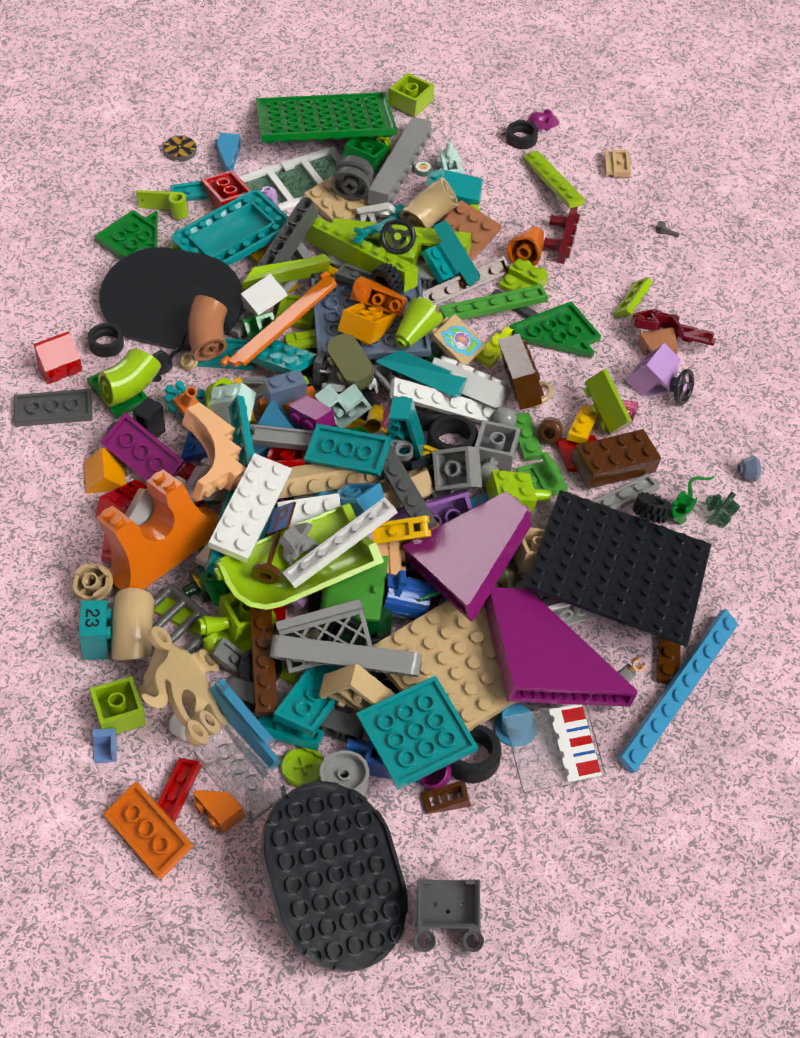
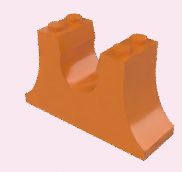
(165, 540)

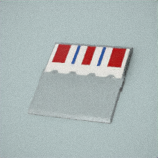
(554, 747)

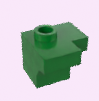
(255, 324)

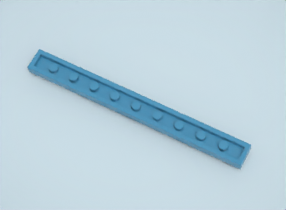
(677, 691)

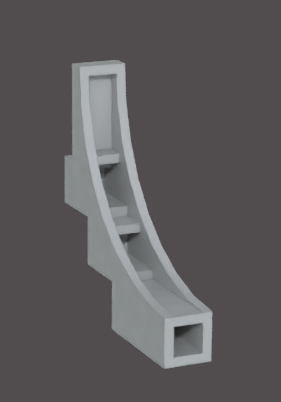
(143, 503)

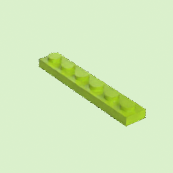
(554, 179)

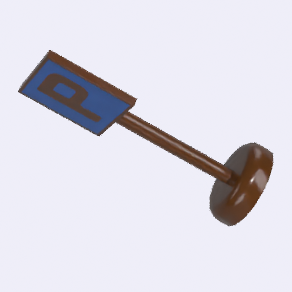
(279, 522)

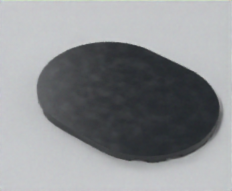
(154, 291)
(334, 877)

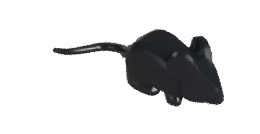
(166, 360)

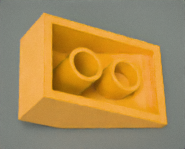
(366, 322)

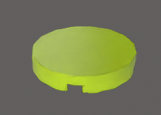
(301, 766)

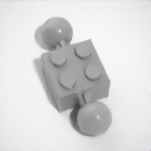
(498, 442)

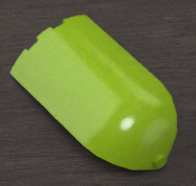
(268, 596)

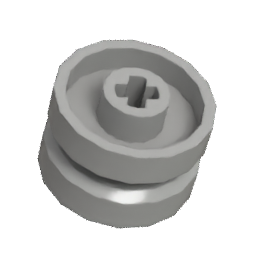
(346, 769)

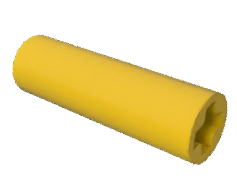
(374, 419)

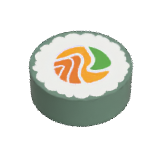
(422, 168)

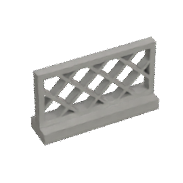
(325, 617)

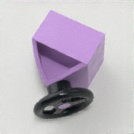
(659, 373)

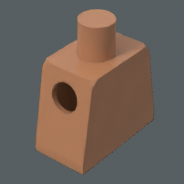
(651, 340)

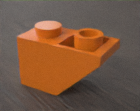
(220, 808)

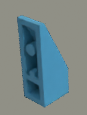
(228, 149)

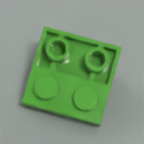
(545, 475)

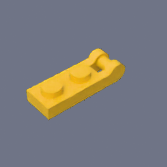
(401, 530)

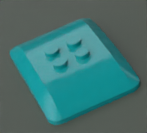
(233, 228)

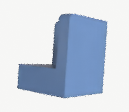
(105, 745)

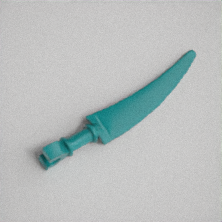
(370, 230)

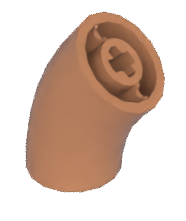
(206, 328)

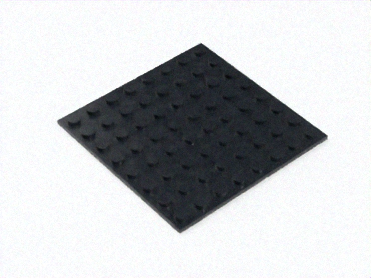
(620, 567)

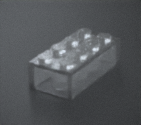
(240, 772)

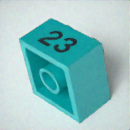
(95, 629)

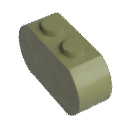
(350, 361)

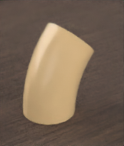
(430, 204)
(131, 623)

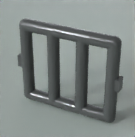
(183, 601)

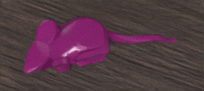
(542, 120)

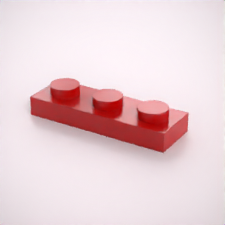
(179, 786)

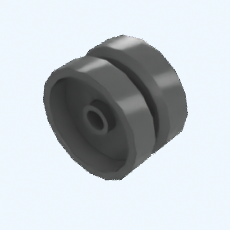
(352, 177)

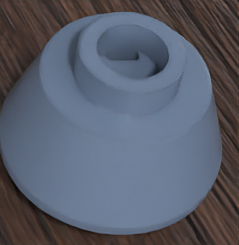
(750, 468)

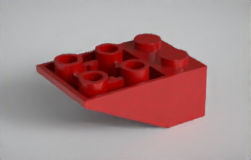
(119, 497)

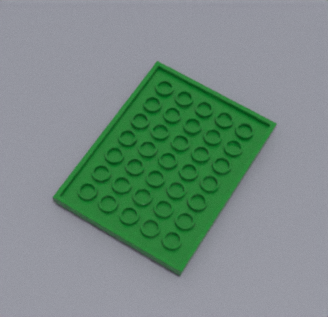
(325, 117)

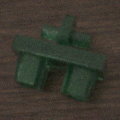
(719, 506)

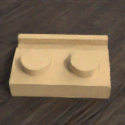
(617, 163)

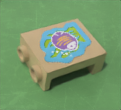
(457, 340)

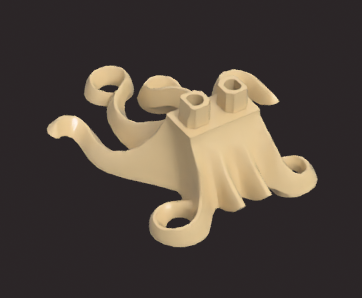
(180, 679)

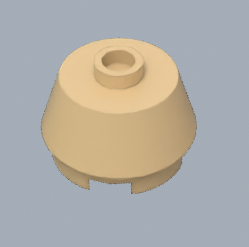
(92, 582)

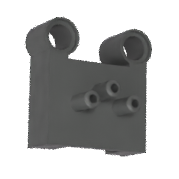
(447, 897)

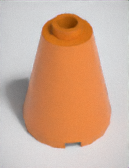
(526, 246)

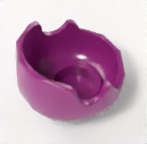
(438, 778)

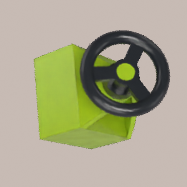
(401, 242)

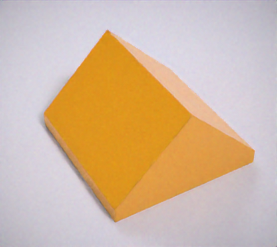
(104, 472)

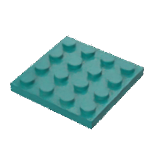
(416, 732)

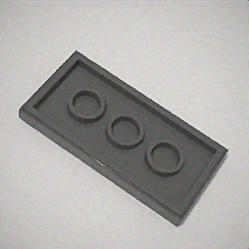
(53, 407)

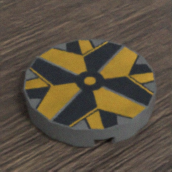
(180, 148)

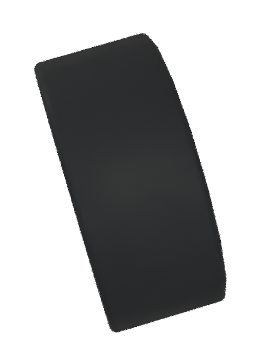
(522, 142)
(105, 350)

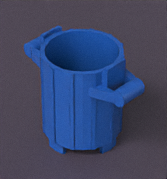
(403, 594)

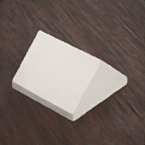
(262, 295)

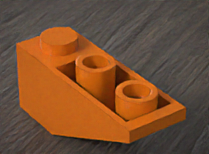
(378, 296)

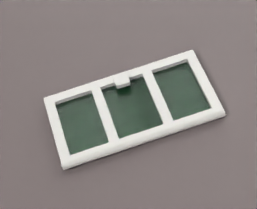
(295, 176)

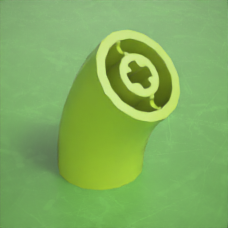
(128, 377)

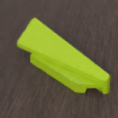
(288, 270)

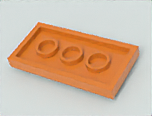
(148, 830)

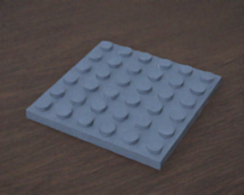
(328, 316)

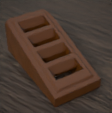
(447, 805)

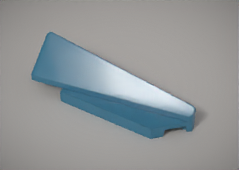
(245, 722)

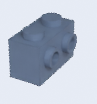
(285, 387)

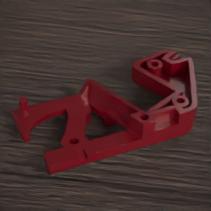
(654, 319)

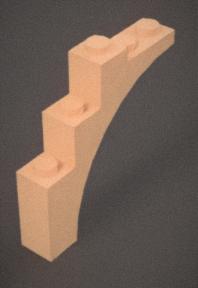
(222, 453)

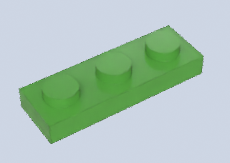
(528, 439)

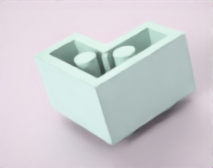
(346, 405)

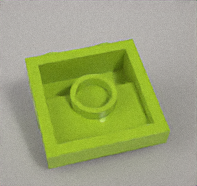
(523, 275)

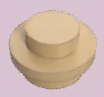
(188, 361)

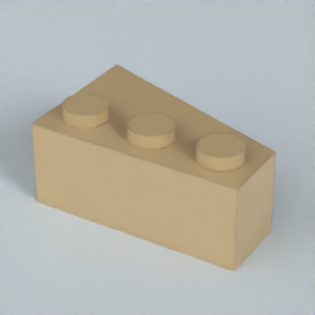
(421, 480)
(354, 688)

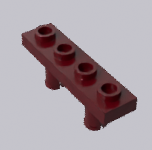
(570, 228)

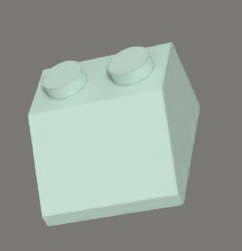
(224, 395)

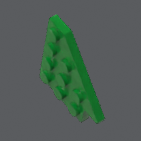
(130, 234)
(559, 329)

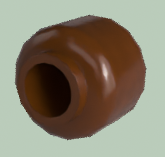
(549, 430)

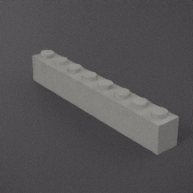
(400, 161)

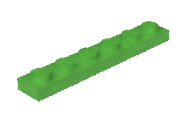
(495, 303)

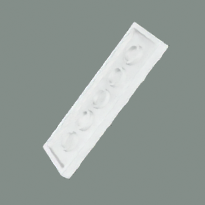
(249, 508)

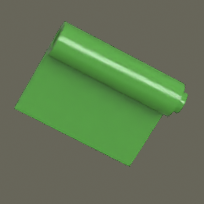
(366, 586)

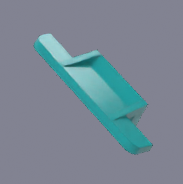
(450, 257)

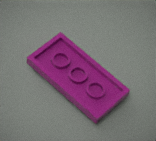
(140, 449)

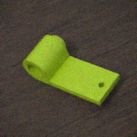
(164, 201)

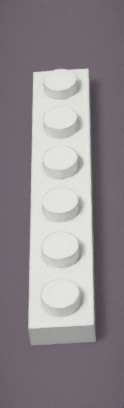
(442, 402)
(339, 542)

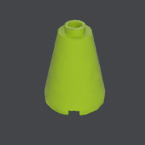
(417, 322)

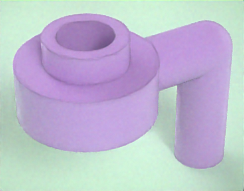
(271, 193)

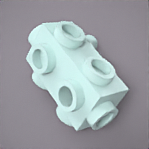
(449, 159)

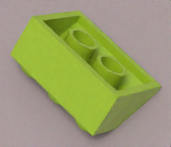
(607, 402)

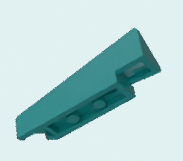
(424, 372)

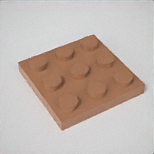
(468, 219)

